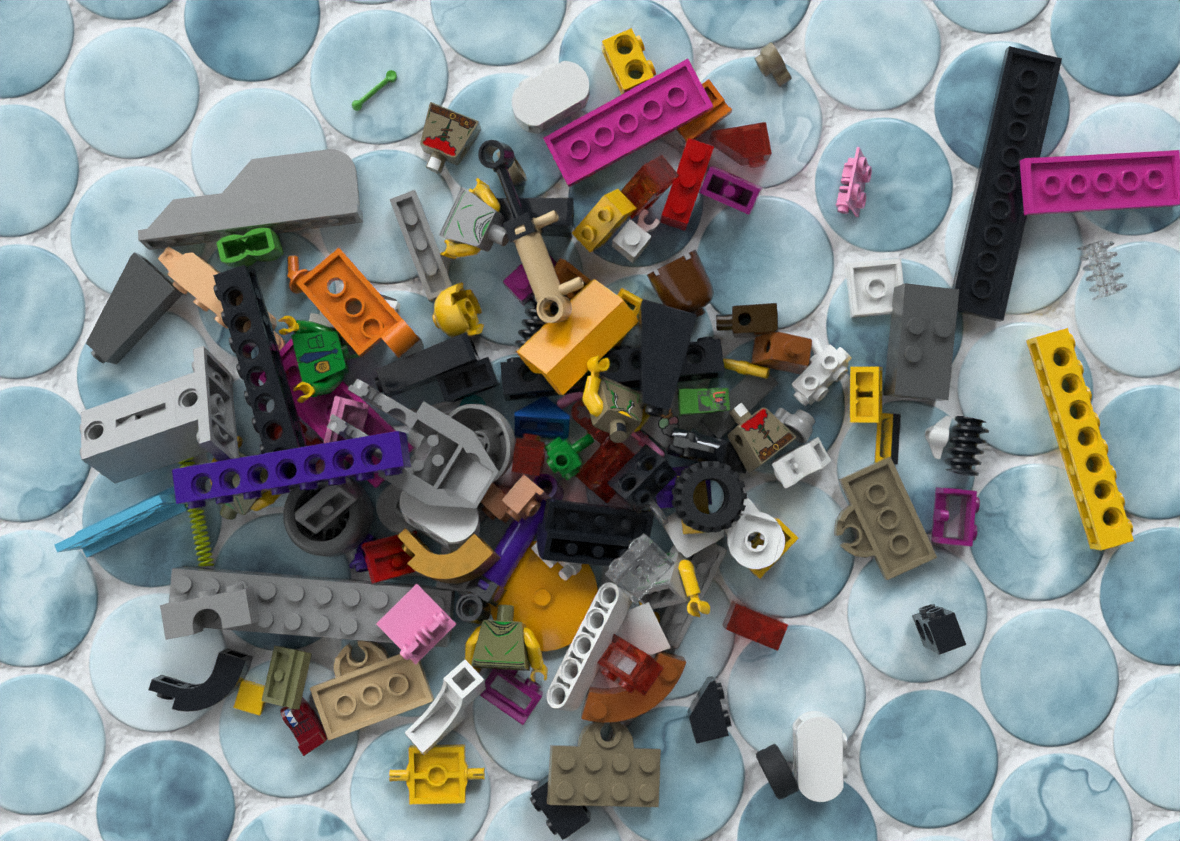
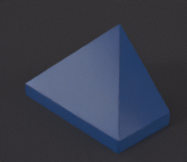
(542, 419)

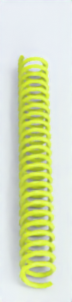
(199, 529)

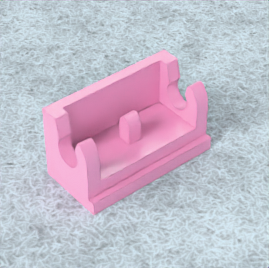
(351, 412)

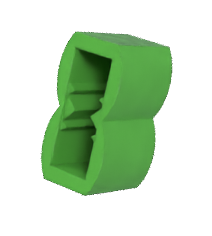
(254, 246)

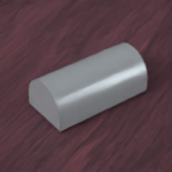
(326, 506)

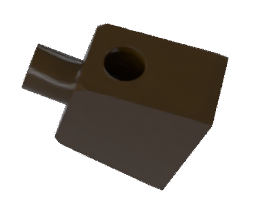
(763, 320)

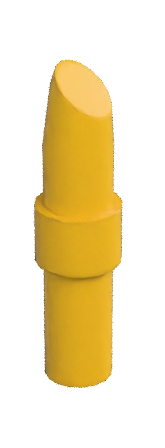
(746, 368)

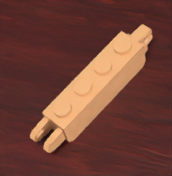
(196, 276)

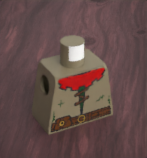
(447, 136)
(757, 436)

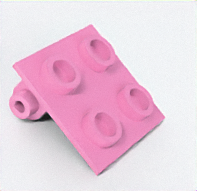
(855, 175)
(416, 624)

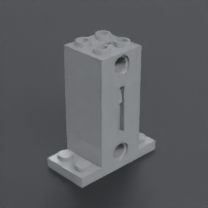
(163, 423)

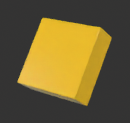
(250, 697)

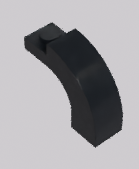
(225, 678)

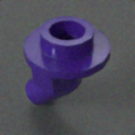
(359, 560)

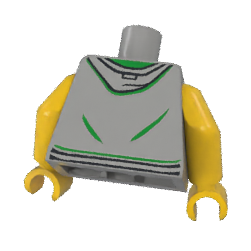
(473, 223)
(676, 587)

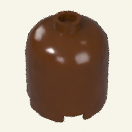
(683, 284)

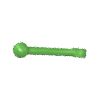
(391, 76)

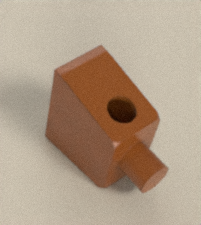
(786, 352)

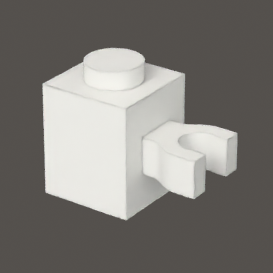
(634, 237)

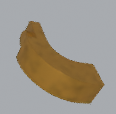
(460, 566)

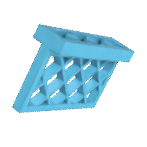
(124, 524)

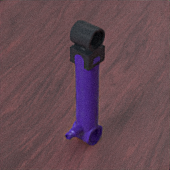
(511, 548)

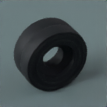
(777, 771)

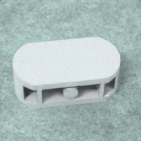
(550, 96)
(443, 524)
(818, 756)

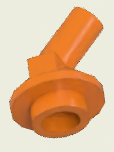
(295, 274)

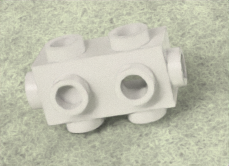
(824, 369)

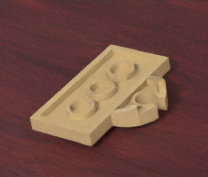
(369, 689)

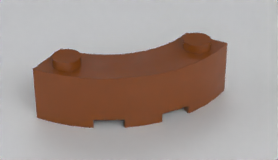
(618, 705)

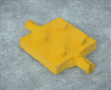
(437, 775)

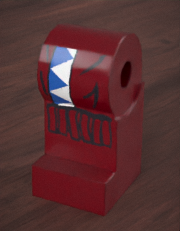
(305, 726)

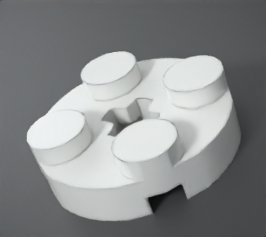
(764, 554)

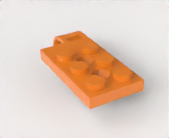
(375, 320)

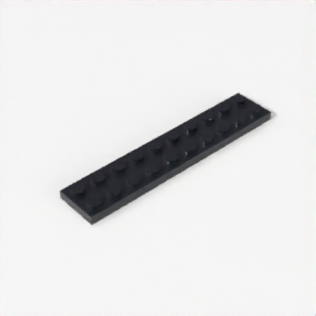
(996, 208)

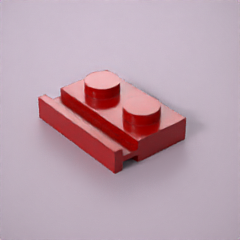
(386, 559)

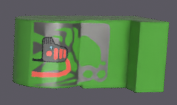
(703, 401)

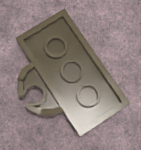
(883, 520)
(604, 771)

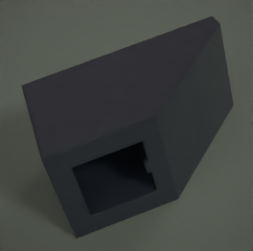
(706, 713)

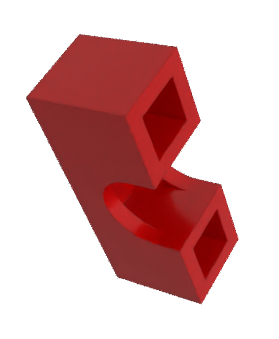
(687, 185)

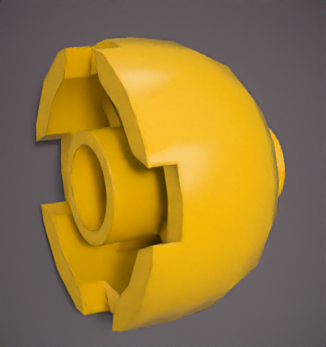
(457, 312)

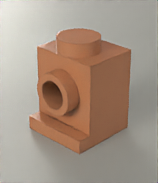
(524, 499)
(494, 505)

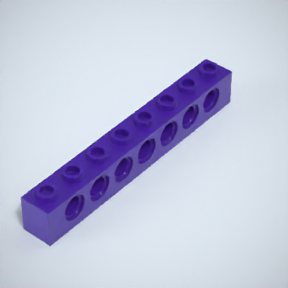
(191, 480)

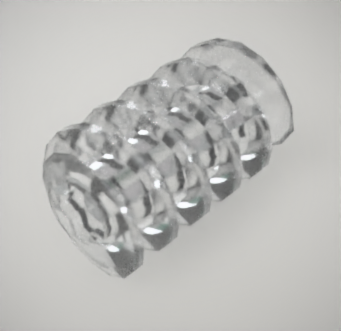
(1102, 268)

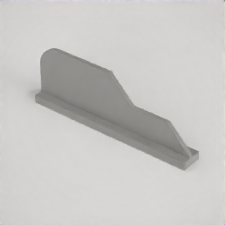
(269, 193)

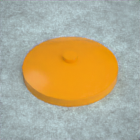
(546, 601)

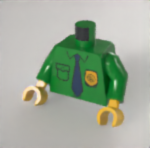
(319, 356)

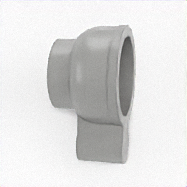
(799, 423)

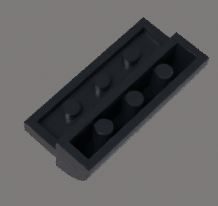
(589, 532)

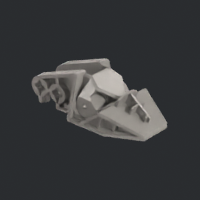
(448, 464)

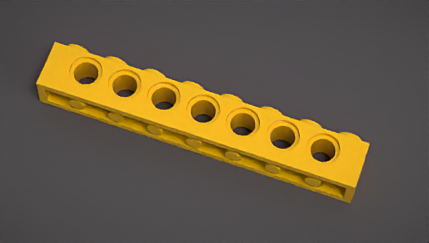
(1074, 455)

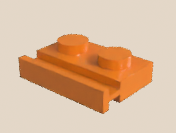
(708, 120)

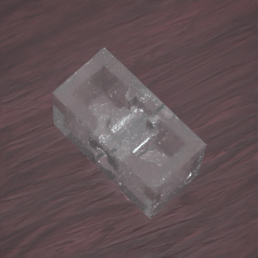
(652, 567)

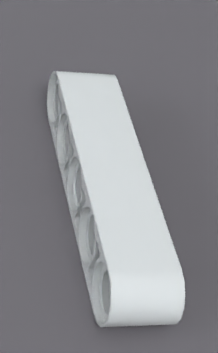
(578, 656)

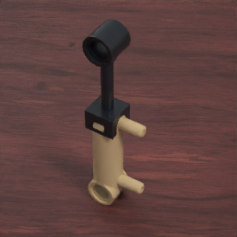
(526, 233)

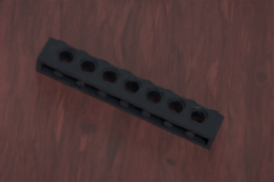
(253, 308)
(706, 348)

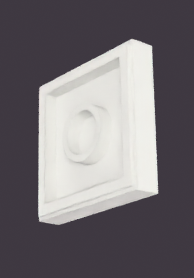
(872, 286)

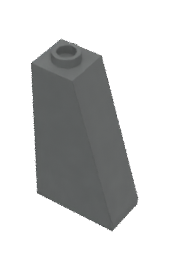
(132, 309)

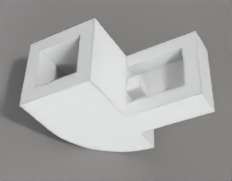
(800, 462)

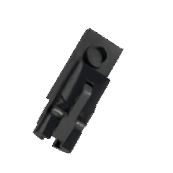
(703, 448)

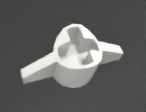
(938, 436)

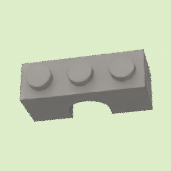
(184, 615)

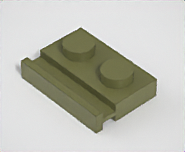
(286, 677)

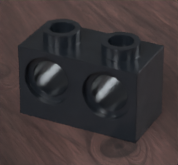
(468, 380)
(642, 478)
(938, 629)

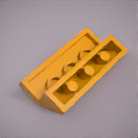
(593, 328)

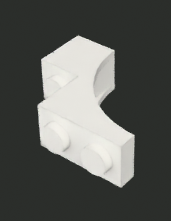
(447, 710)

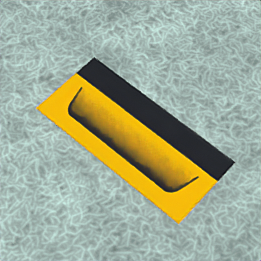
(888, 437)

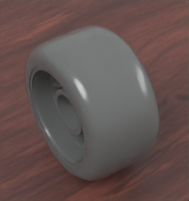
(339, 535)

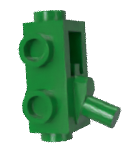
(565, 456)

